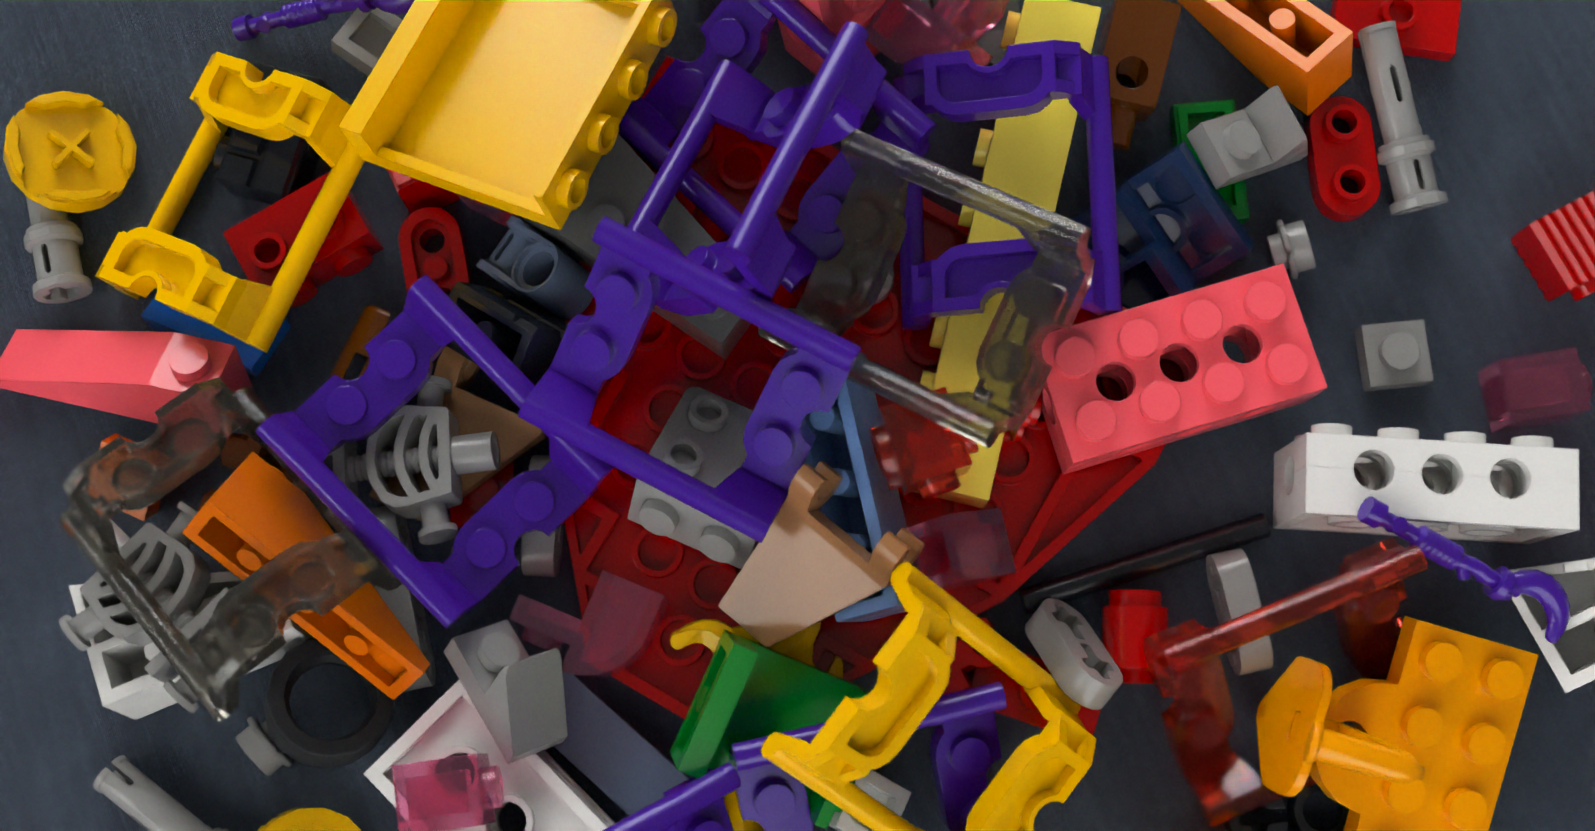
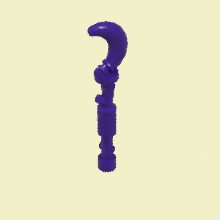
(307, 12)
(1498, 583)

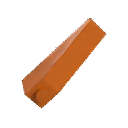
(1282, 44)
(263, 514)

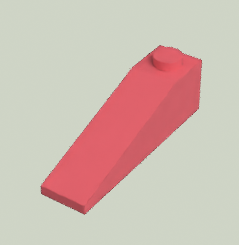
(116, 369)

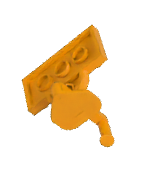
(1423, 741)

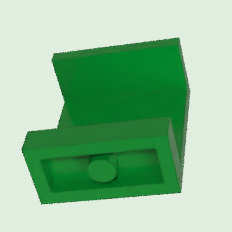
(750, 696)

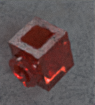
(919, 452)

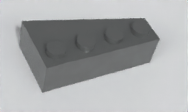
(616, 192)

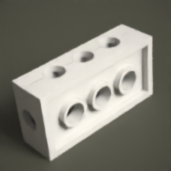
(1448, 485)
(534, 783)

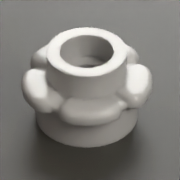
(1291, 247)
(261, 747)

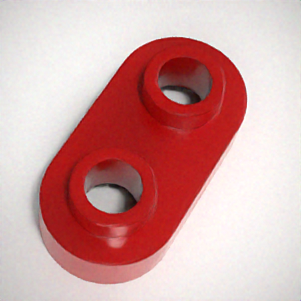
(1342, 155)
(444, 266)

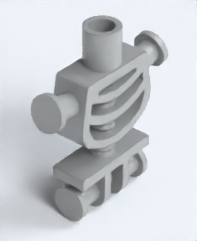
(425, 443)
(174, 578)

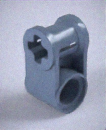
(538, 270)

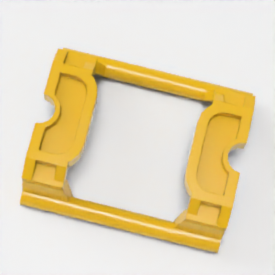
(191, 278)
(910, 681)

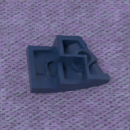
(1171, 228)

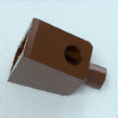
(1138, 46)

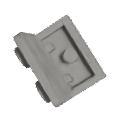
(707, 444)

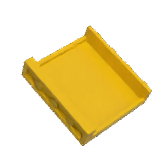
(508, 96)

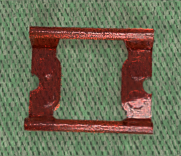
(1188, 667)

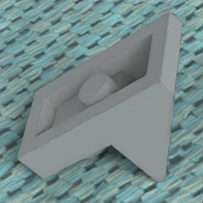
(1250, 140)
(513, 693)

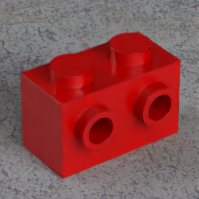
(267, 236)

